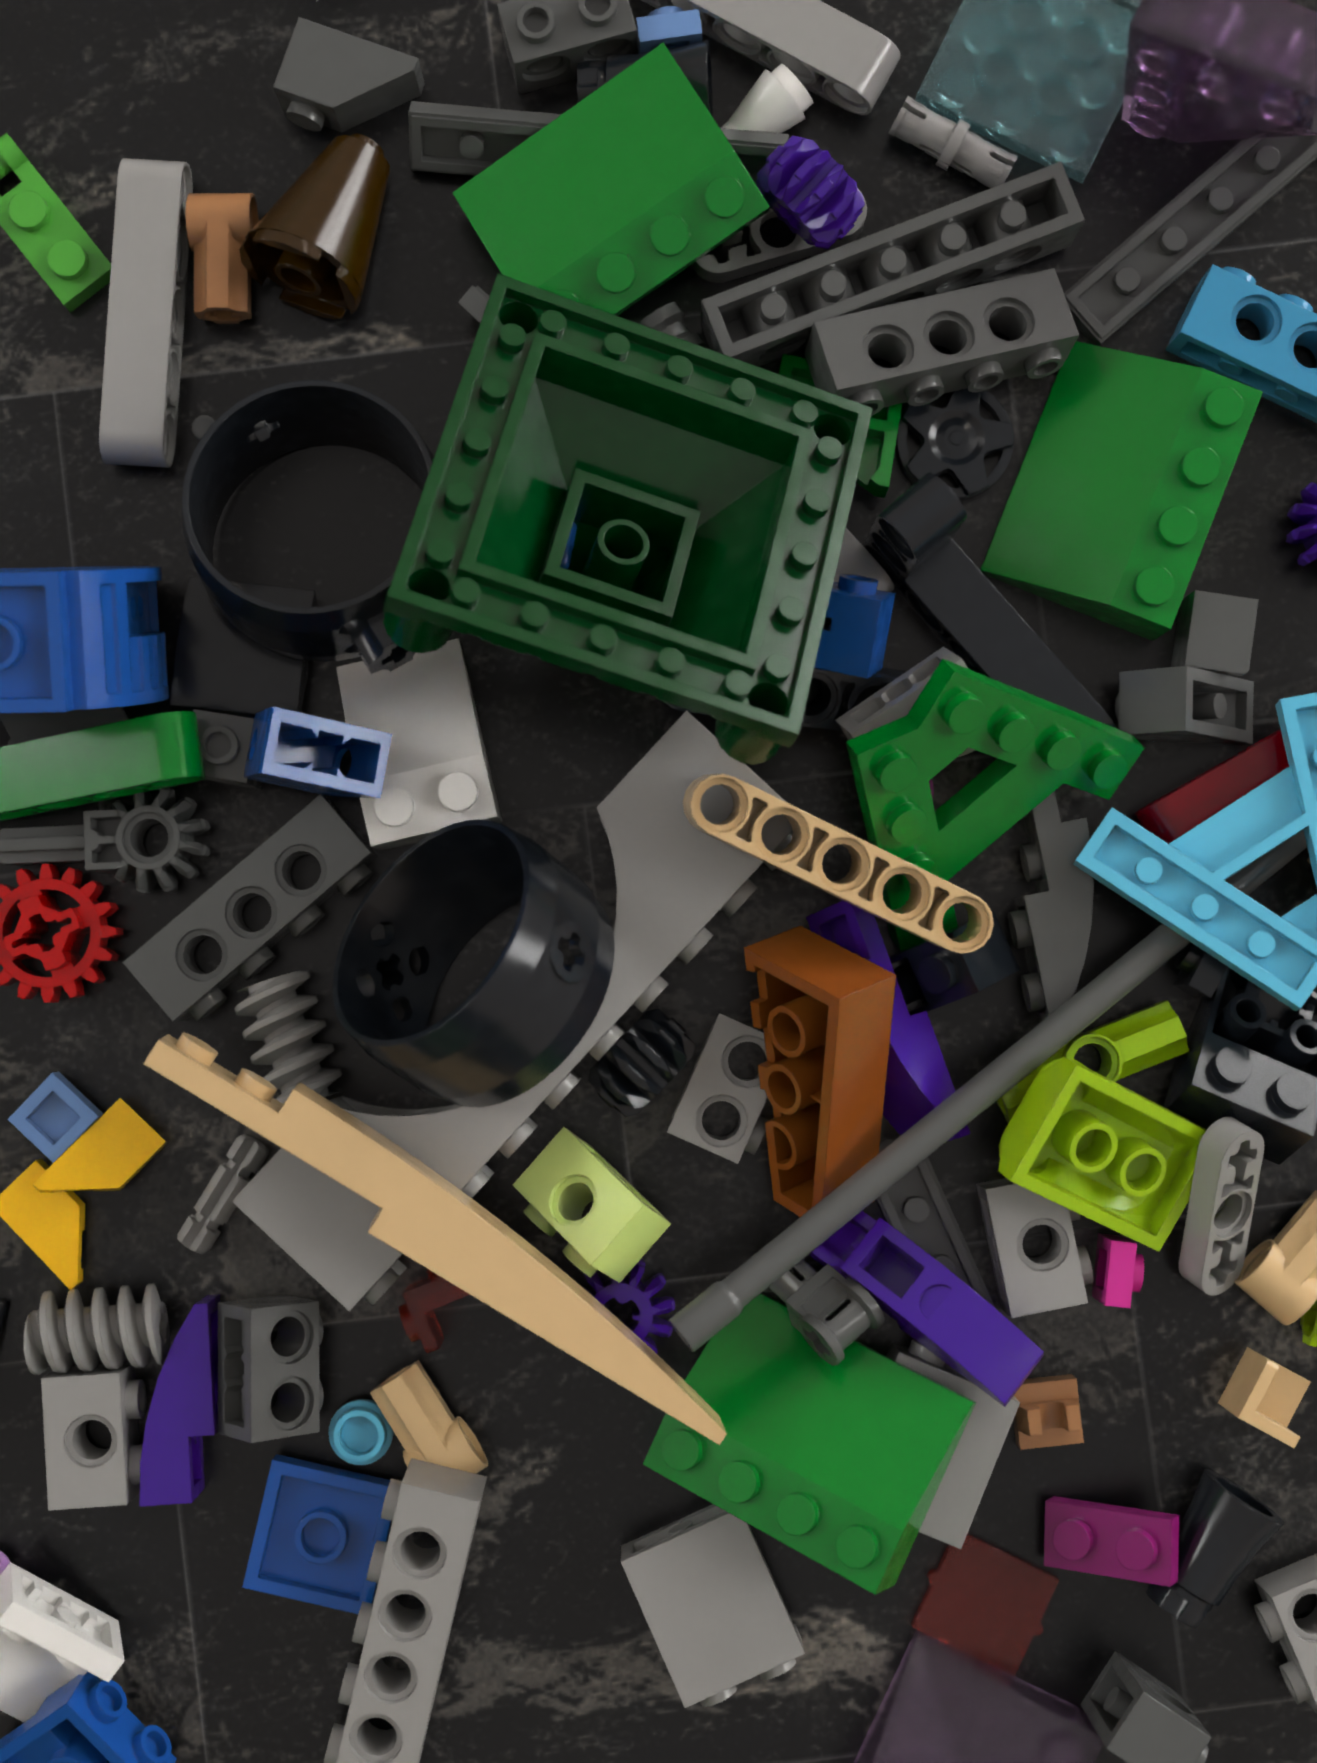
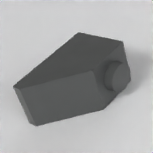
(342, 78)
(1185, 706)

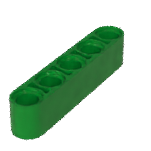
(100, 764)

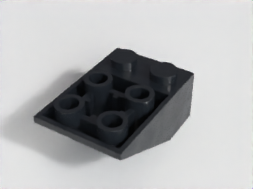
(1252, 1064)

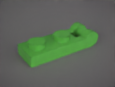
(49, 232)

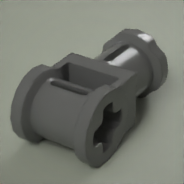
(827, 1308)

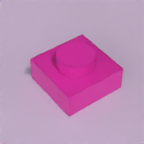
(1117, 1271)

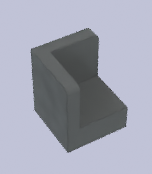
(1215, 632)

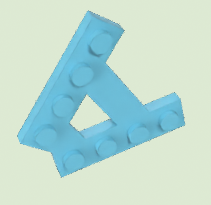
(1186, 879)

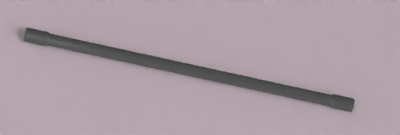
(726, 1298)

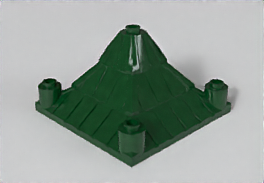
(697, 503)

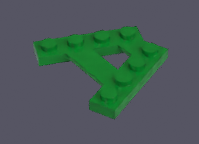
(961, 709)

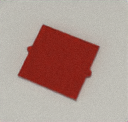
(985, 1603)

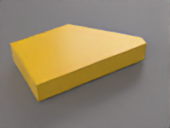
(105, 1154)
(47, 1223)

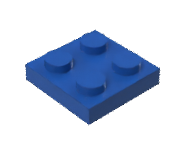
(317, 1534)

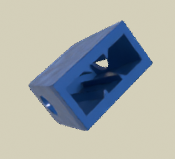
(307, 754)

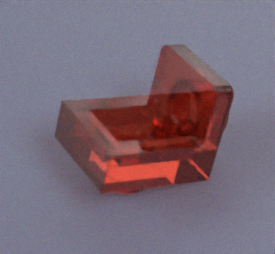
(418, 1312)

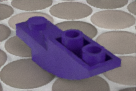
(916, 1068)
(932, 1305)

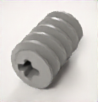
(287, 1035)
(96, 1331)

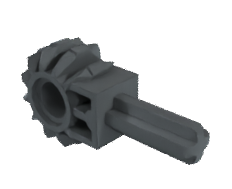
(114, 841)

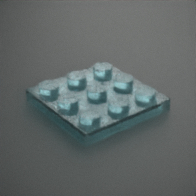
(1035, 75)

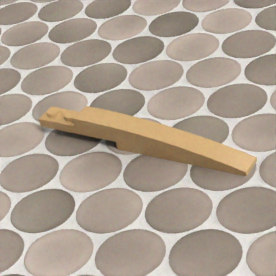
(438, 1226)

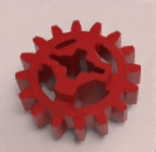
(63, 957)

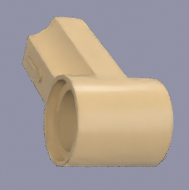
(1284, 1270)
(426, 1423)

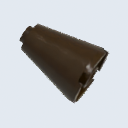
(323, 229)

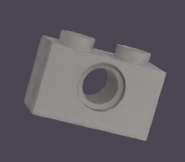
(1025, 1282)
(75, 1468)

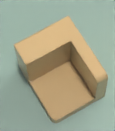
(1265, 1395)

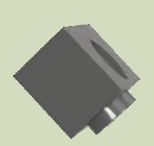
(1143, 1717)

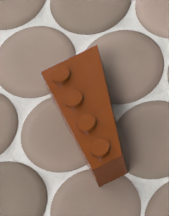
(825, 1063)

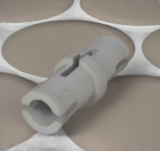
(952, 144)

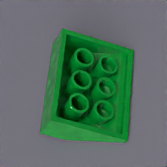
(615, 191)
(1121, 486)
(815, 1449)

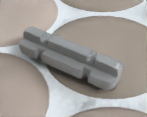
(216, 1202)

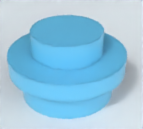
(360, 1432)

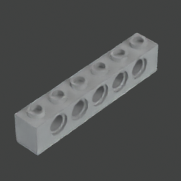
(447, 1507)

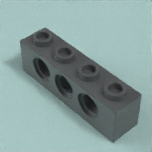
(1023, 308)
(167, 960)

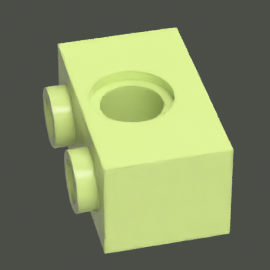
(621, 1219)

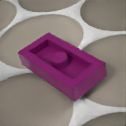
(1111, 1540)

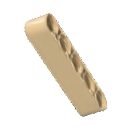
(869, 869)

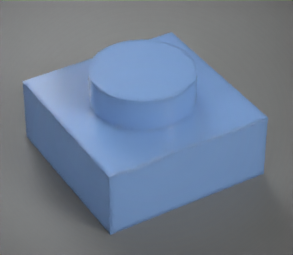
(669, 26)
(55, 1116)

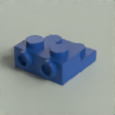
(86, 1725)

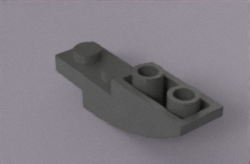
(1057, 919)

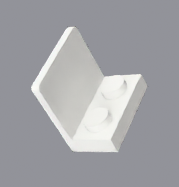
(49, 1641)

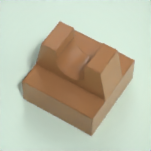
(1048, 1413)

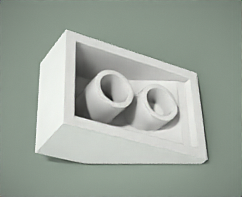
(436, 750)

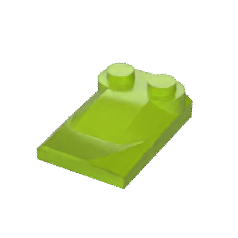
(1101, 1151)

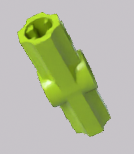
(1124, 1048)

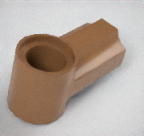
(215, 233)

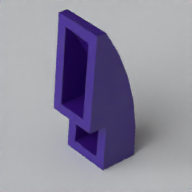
(182, 1412)

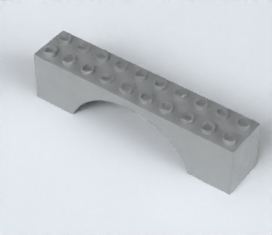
(667, 891)

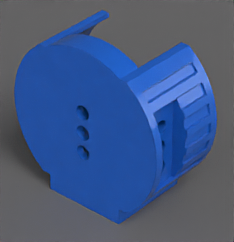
(80, 638)

